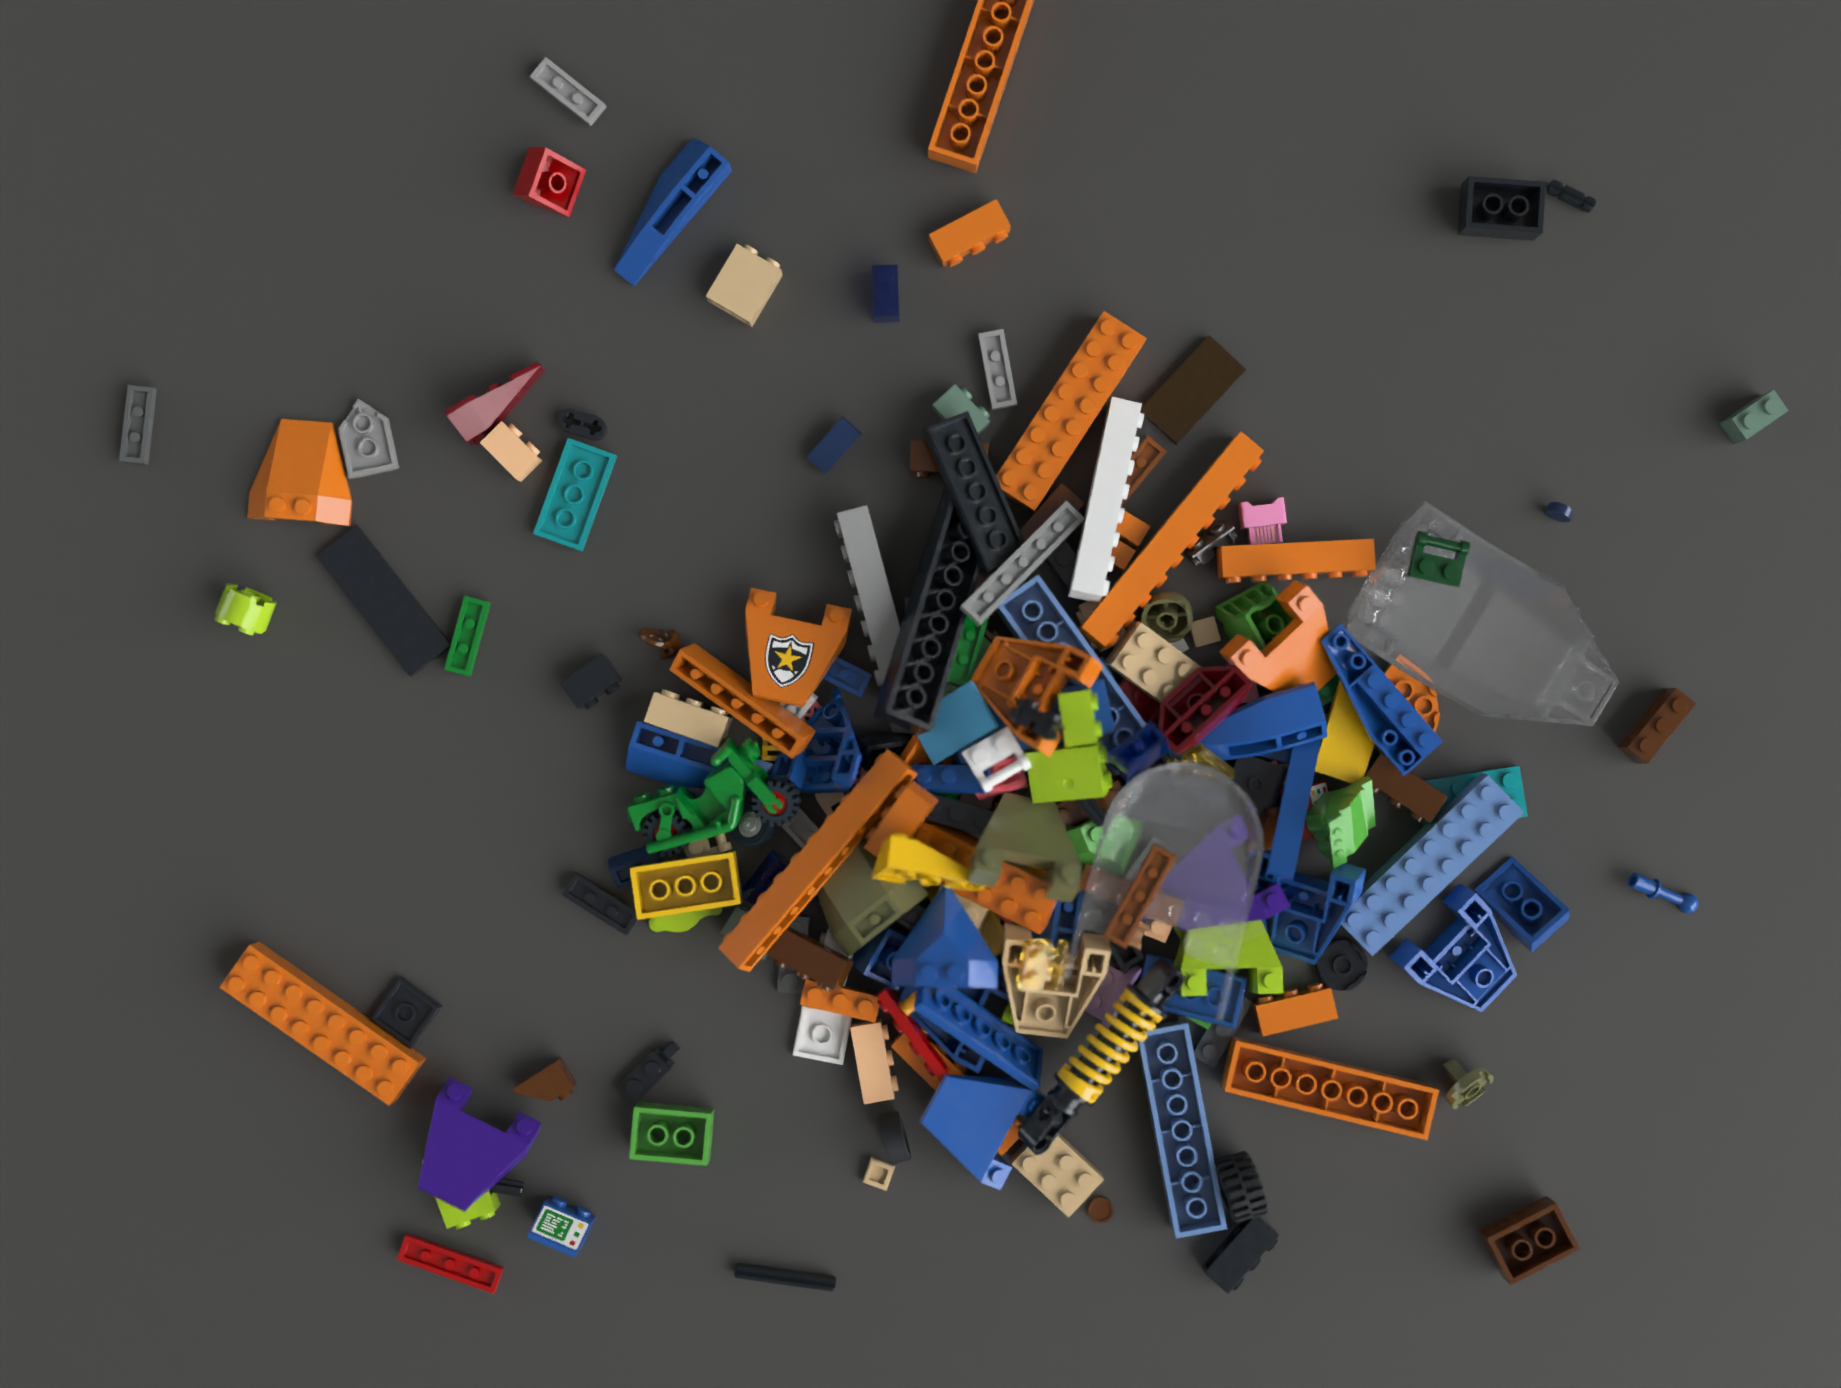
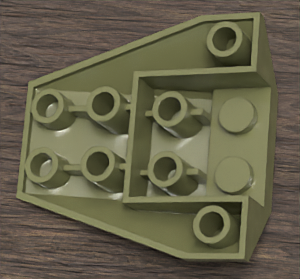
(864, 906)

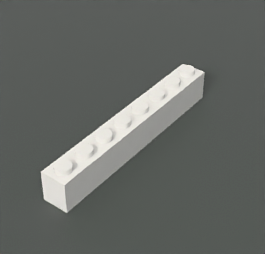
(1105, 500)

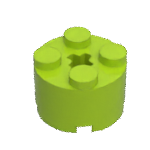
(245, 608)

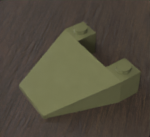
(1027, 836)

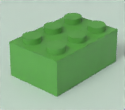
(672, 1133)

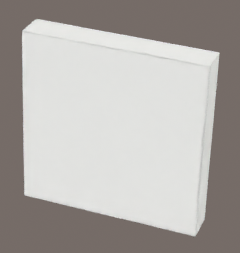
(822, 1035)

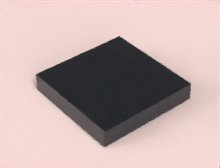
(406, 1012)

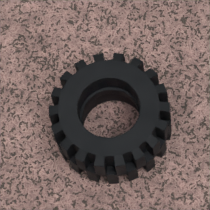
(1241, 1186)

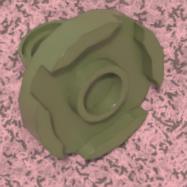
(1467, 1086)

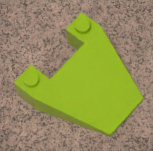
(1255, 953)

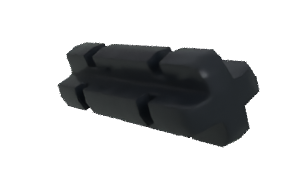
(1571, 196)

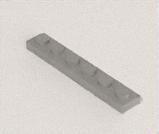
(1021, 564)

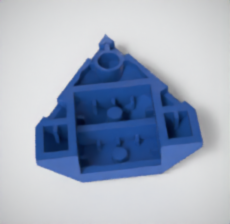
(830, 757)
(945, 950)

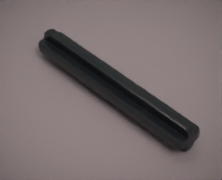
(785, 1277)

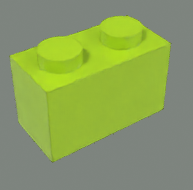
(1079, 717)

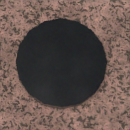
(1342, 965)

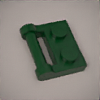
(1437, 568)

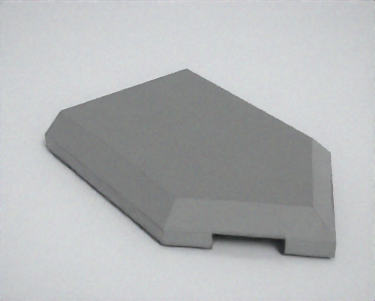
(367, 442)

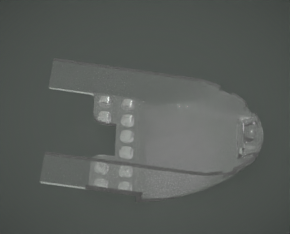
(1216, 869)

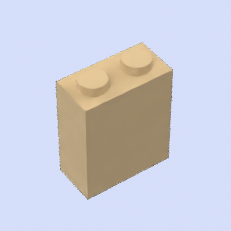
(745, 284)

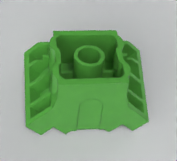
(1253, 615)
(1342, 820)

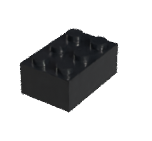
(1501, 208)

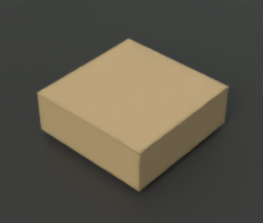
(1205, 631)
(878, 1173)

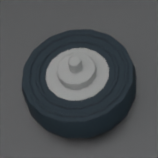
(751, 831)

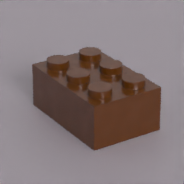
(1529, 1240)

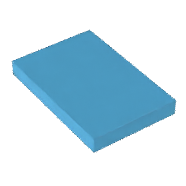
(959, 722)

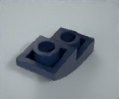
(834, 445)

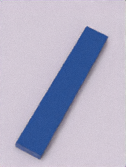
(1293, 810)

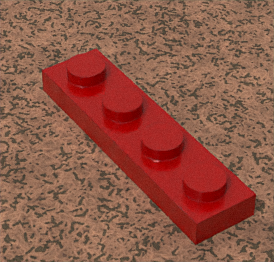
(918, 1041)
(450, 1263)

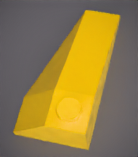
(911, 860)

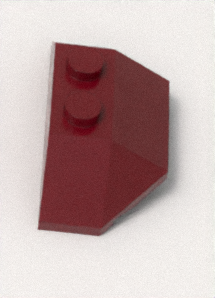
(1201, 704)

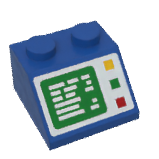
(562, 1226)

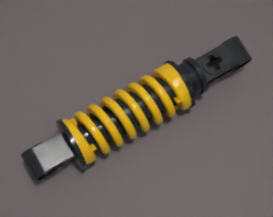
(1084, 1080)

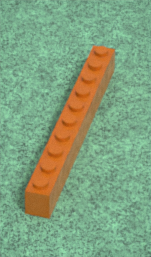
(1170, 540)
(816, 861)

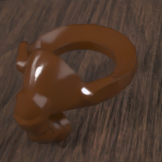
(667, 640)

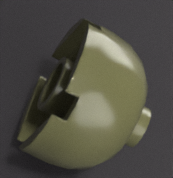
(1168, 615)

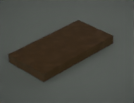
(1192, 390)

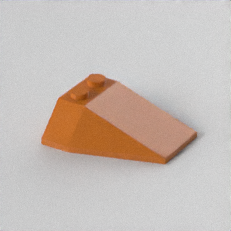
(302, 476)

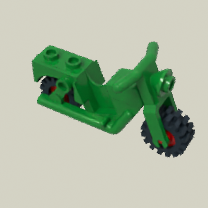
(718, 807)

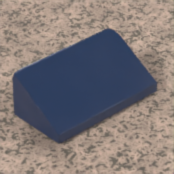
(621, 864)

